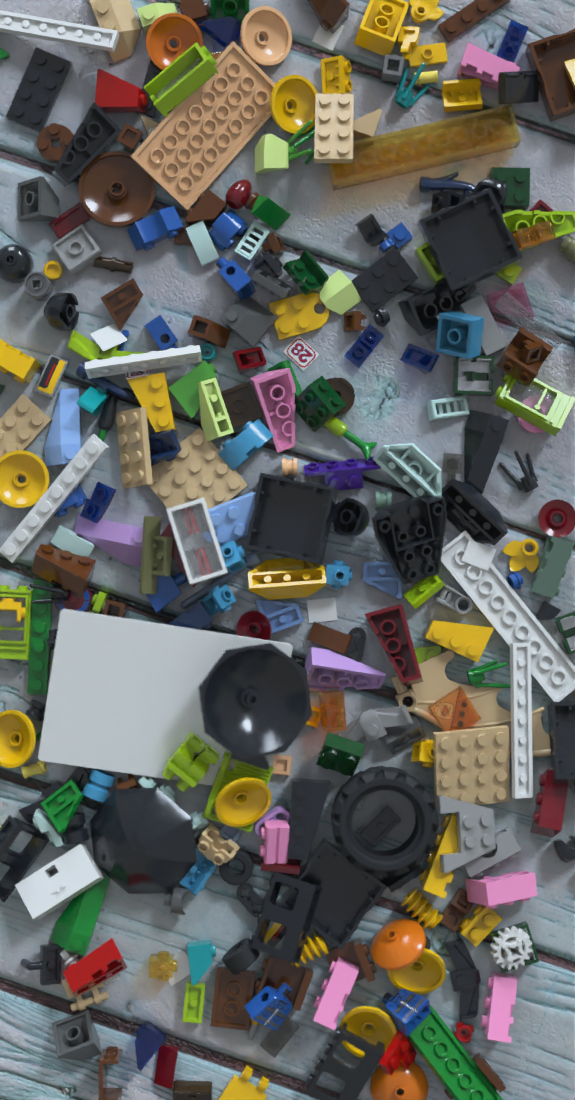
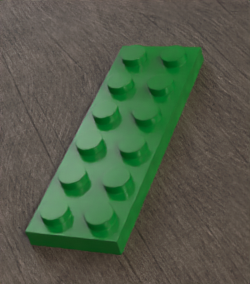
(450, 1060)

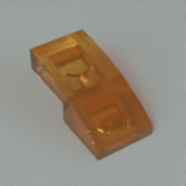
(534, 235)

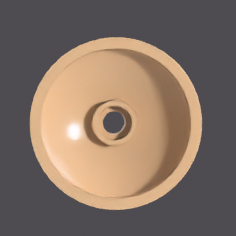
(274, 34)

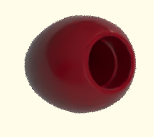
(238, 194)

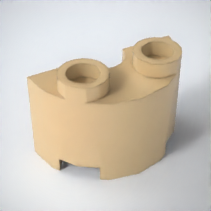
(215, 847)

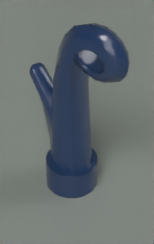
(444, 183)
(106, 384)

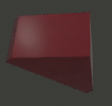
(249, 359)

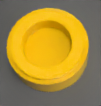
(53, 270)

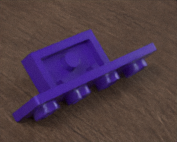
(342, 474)

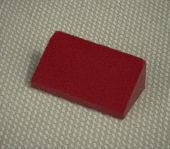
(166, 1066)

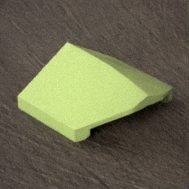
(271, 154)
(339, 293)

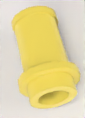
(427, 77)
(34, 769)

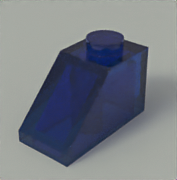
(222, 30)
(147, 1043)

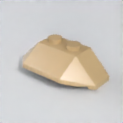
(121, 17)

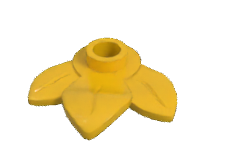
(427, 8)
(520, 557)

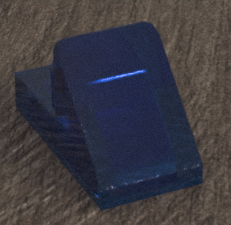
(419, 358)

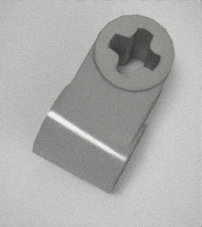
(452, 599)

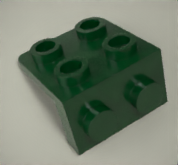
(318, 403)

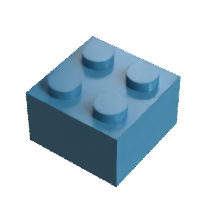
(459, 334)

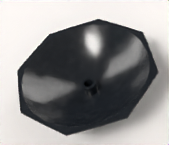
(255, 701)
(143, 840)

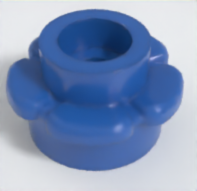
(514, 580)

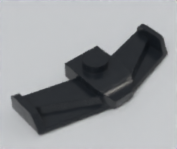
(79, 776)
(464, 978)

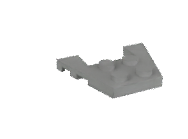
(474, 831)

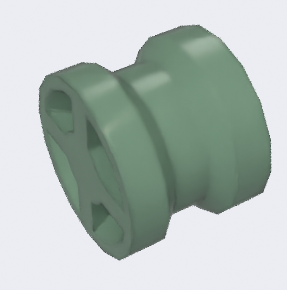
(382, 500)

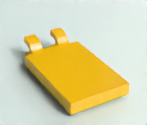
(241, 1089)

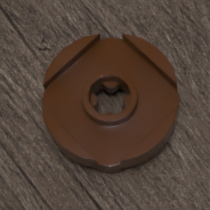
(45, 138)

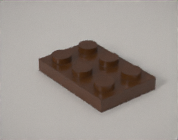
(230, 998)

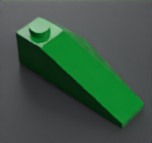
(77, 923)

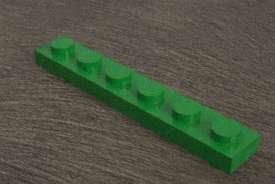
(39, 649)

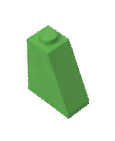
(187, 390)

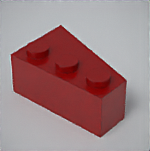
(94, 968)

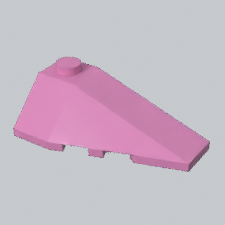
(276, 399)

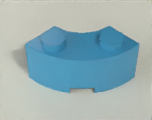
(247, 443)

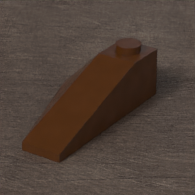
(330, 13)

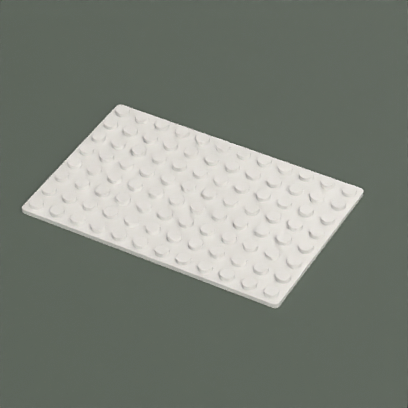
(130, 692)

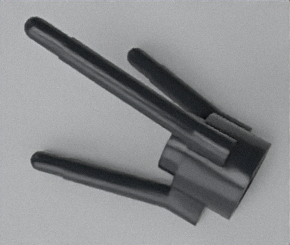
(528, 481)
(57, 591)

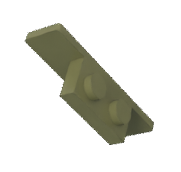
(155, 555)

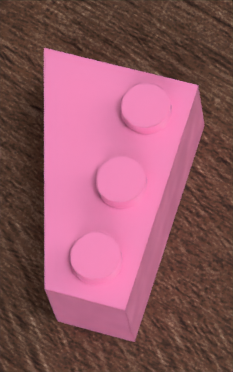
(484, 65)
(502, 889)
(335, 992)
(499, 1006)

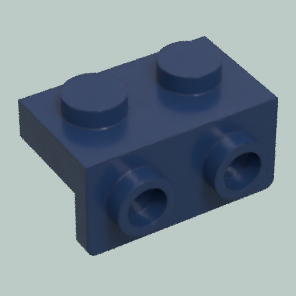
(163, 446)

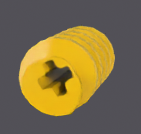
(421, 909)
(313, 947)

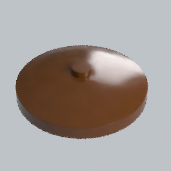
(116, 190)

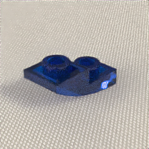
(512, 41)
(364, 346)
(99, 502)

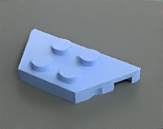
(232, 518)

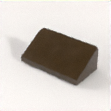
(192, 1090)

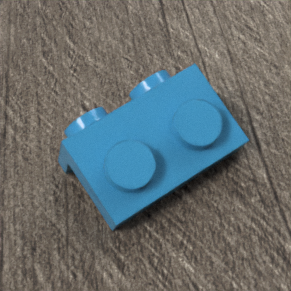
(199, 873)

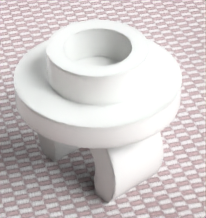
(70, 957)

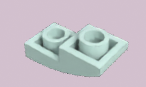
(202, 243)
(69, 541)
(149, 782)
(44, 823)

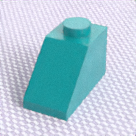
(93, 400)
(200, 958)

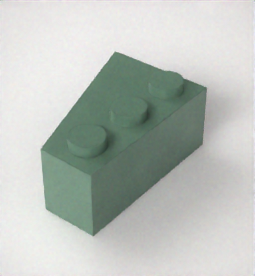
(551, 567)

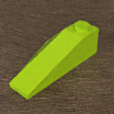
(561, 221)

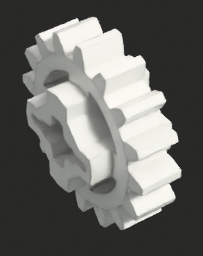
(507, 956)

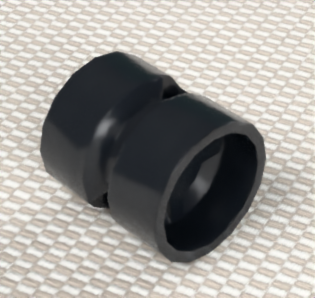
(77, 834)

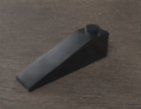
(481, 445)

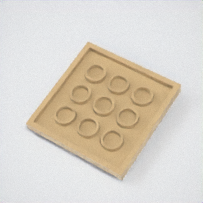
(196, 475)
(472, 765)

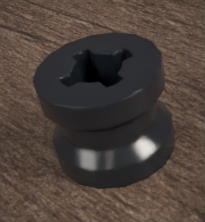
(36, 710)

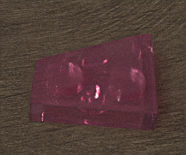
(517, 291)

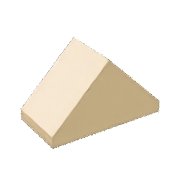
(367, 125)

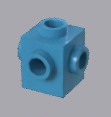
(233, 556)
(331, 571)
(222, 597)

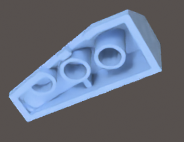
(65, 430)

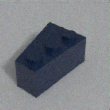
(195, 618)

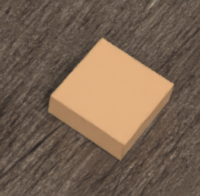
(281, 764)

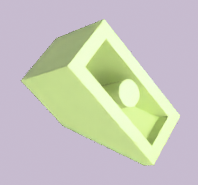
(149, 13)

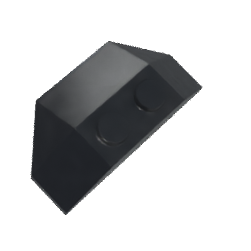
(473, 513)

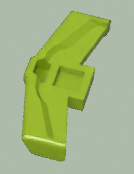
(92, 351)

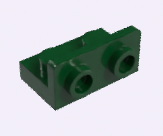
(306, 273)

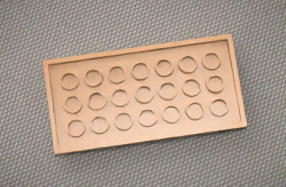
(207, 128)

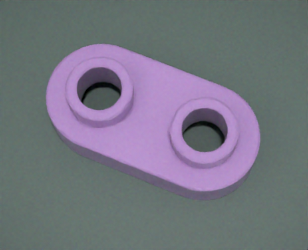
(271, 815)

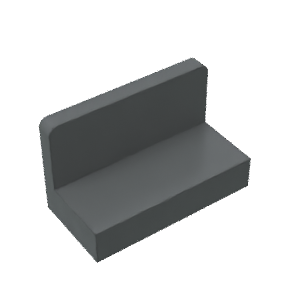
(404, 735)

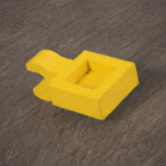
(408, 38)

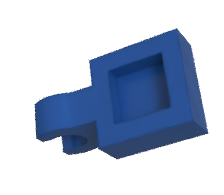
(397, 237)

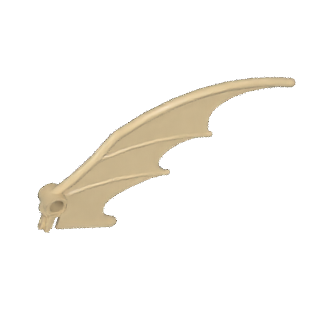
(437, 685)

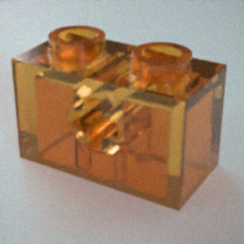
(332, 711)

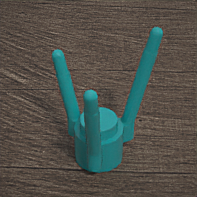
(405, 97)

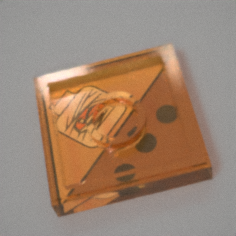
(454, 711)

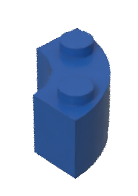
(155, 228)

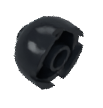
(15, 263)
(61, 311)
(350, 517)

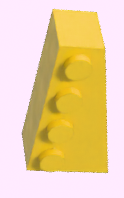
(432, 878)

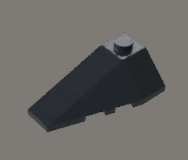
(423, 308)

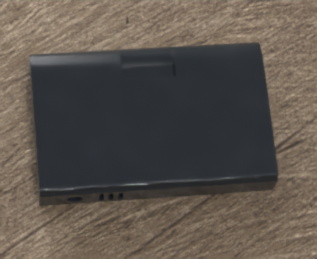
(518, 87)

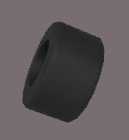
(237, 879)
(240, 956)

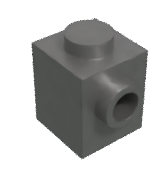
(392, 68)

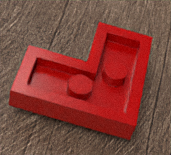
(398, 1052)

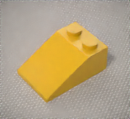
(381, 25)

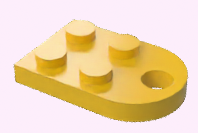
(297, 315)

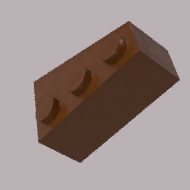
(65, 568)

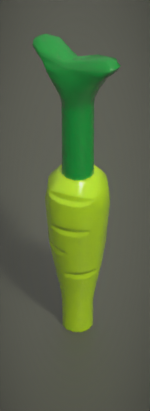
(340, 429)

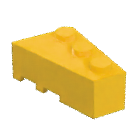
(17, 363)
(154, 395)
(460, 638)

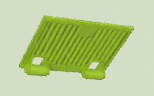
(226, 776)

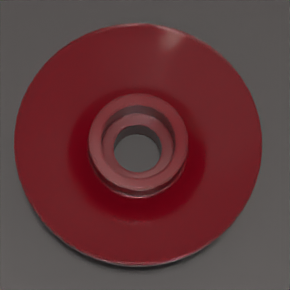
(566, 514)
(248, 622)

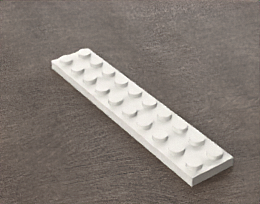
(511, 619)

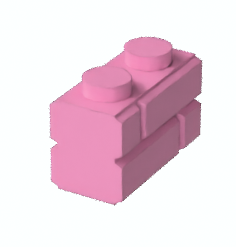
(275, 841)

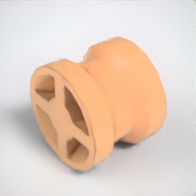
(289, 467)

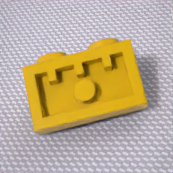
(336, 75)
(479, 924)

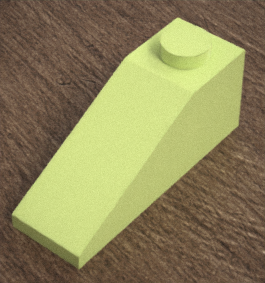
(213, 411)

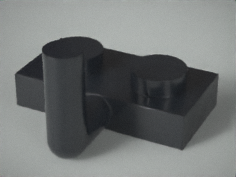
(49, 964)

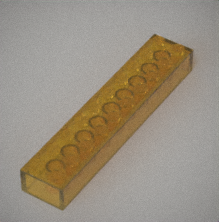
(427, 146)

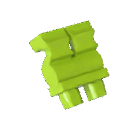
(187, 768)

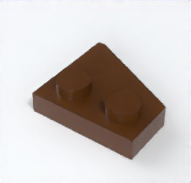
(122, 301)

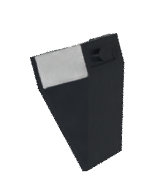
(412, 536)

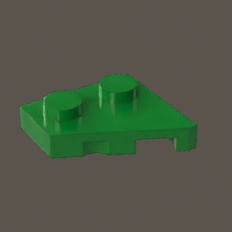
(63, 805)

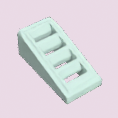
(243, 254)
(432, 404)

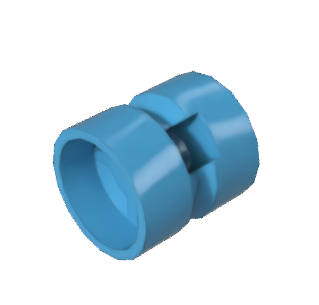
(98, 785)

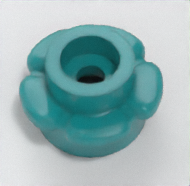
(208, 347)

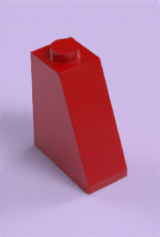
(118, 95)

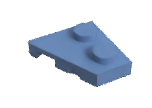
(382, 577)
(280, 613)

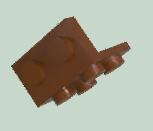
(356, 953)

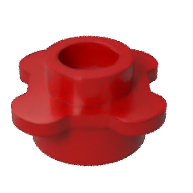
(468, 1032)

